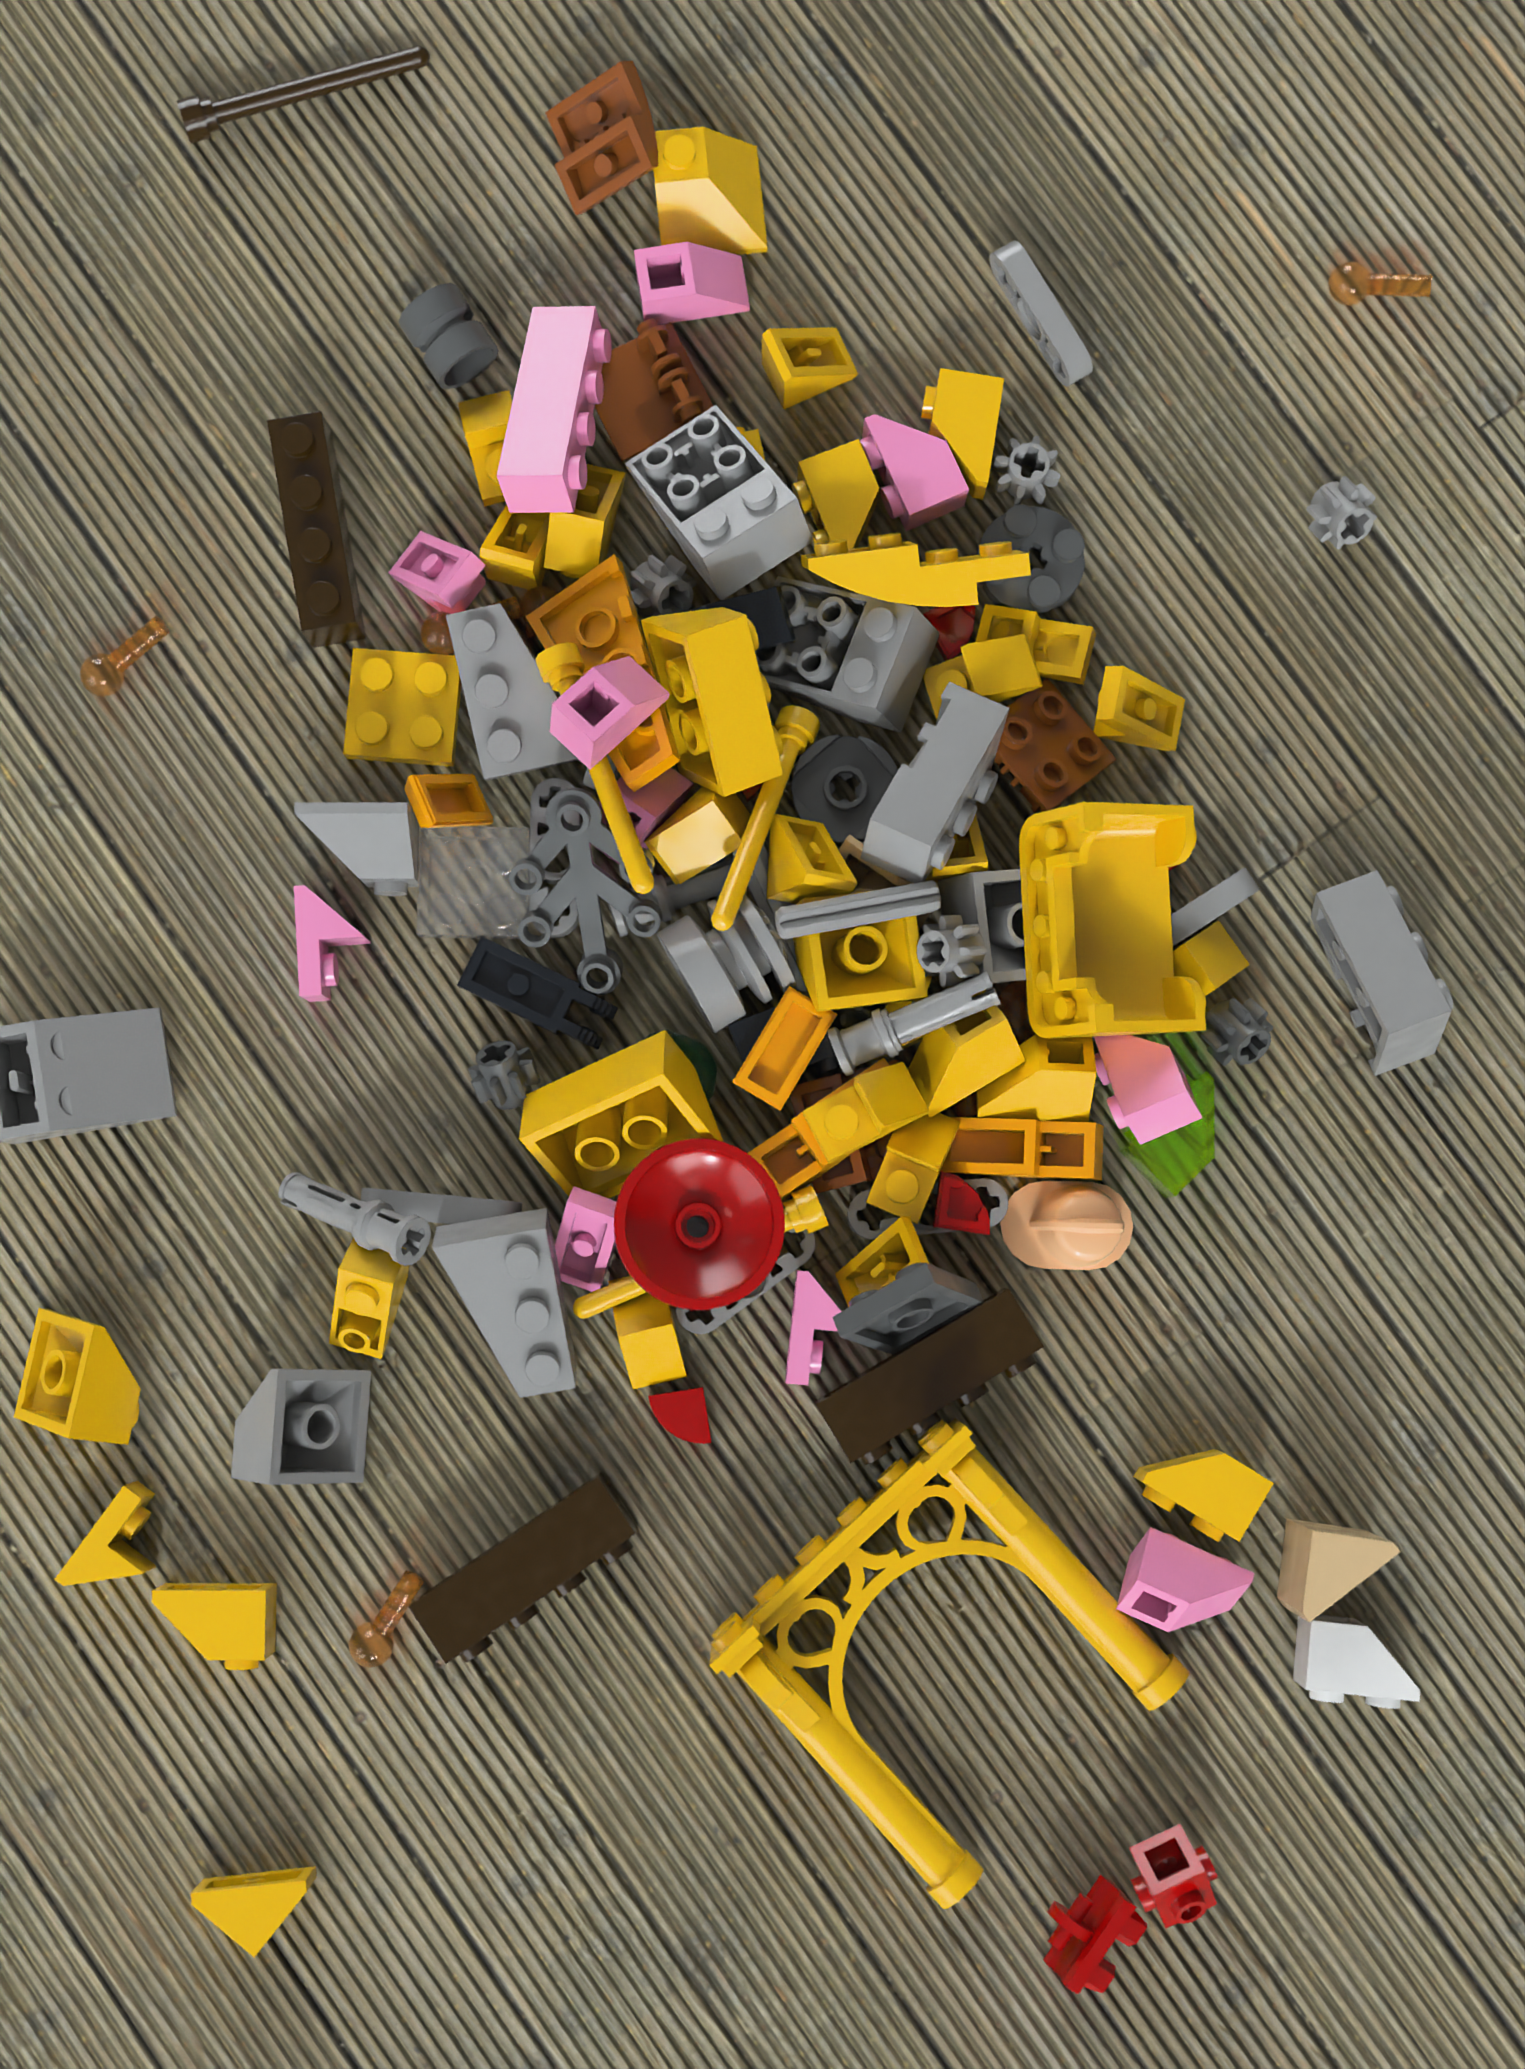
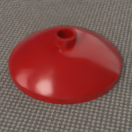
(724, 1190)

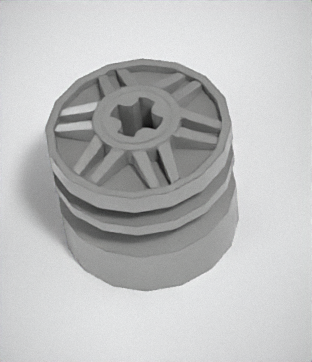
(726, 961)

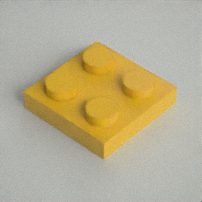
(402, 707)

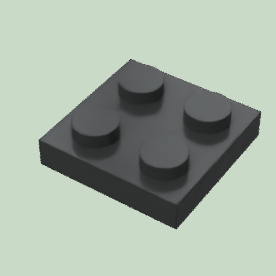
(907, 1308)

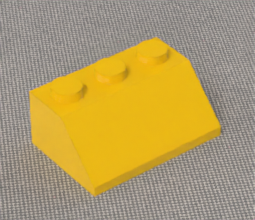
(715, 698)
(614, 1114)

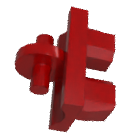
(1087, 1934)

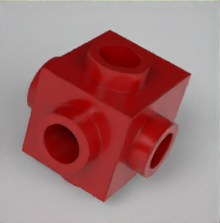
(1173, 1877)

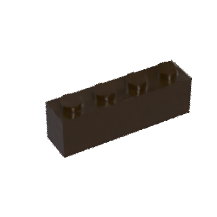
(316, 529)
(929, 1375)
(524, 1568)

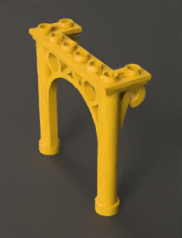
(830, 1732)

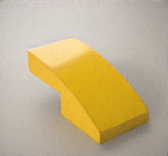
(1058, 648)

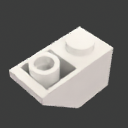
(1347, 1658)

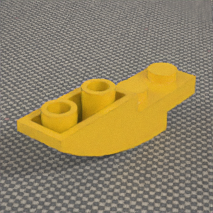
(894, 574)

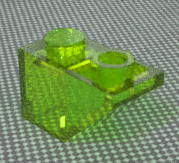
(1181, 1154)

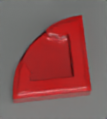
(954, 626)
(959, 1207)
(683, 1414)

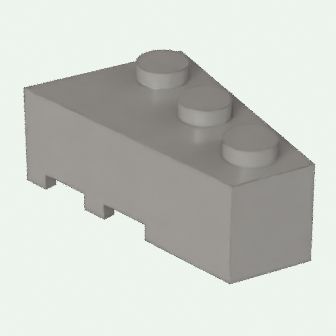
(504, 695)
(939, 787)
(1382, 969)
(515, 1295)

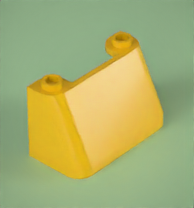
(1103, 920)

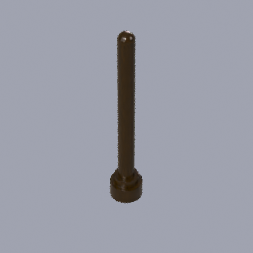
(204, 116)

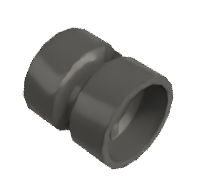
(444, 330)

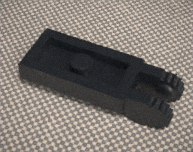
(531, 991)

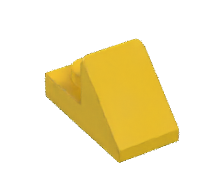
(484, 428)
(990, 668)
(1137, 710)
(866, 1111)
(913, 1165)
(103, 1551)

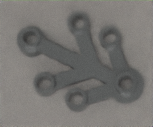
(585, 883)

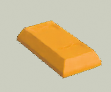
(447, 800)
(784, 1049)

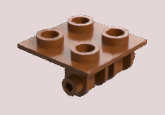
(649, 390)
(1049, 748)

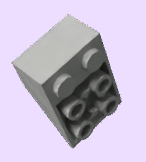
(721, 502)
(850, 653)
(83, 1074)

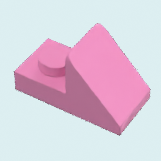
(440, 573)
(317, 930)
(586, 1239)
(810, 1311)

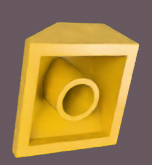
(709, 191)
(861, 963)
(77, 1382)

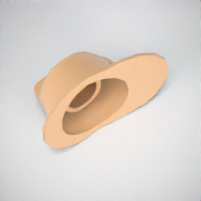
(1067, 1225)

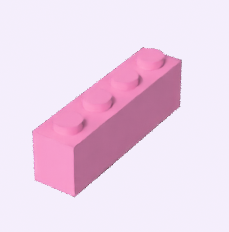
(553, 410)

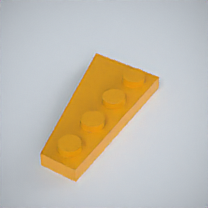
(604, 625)

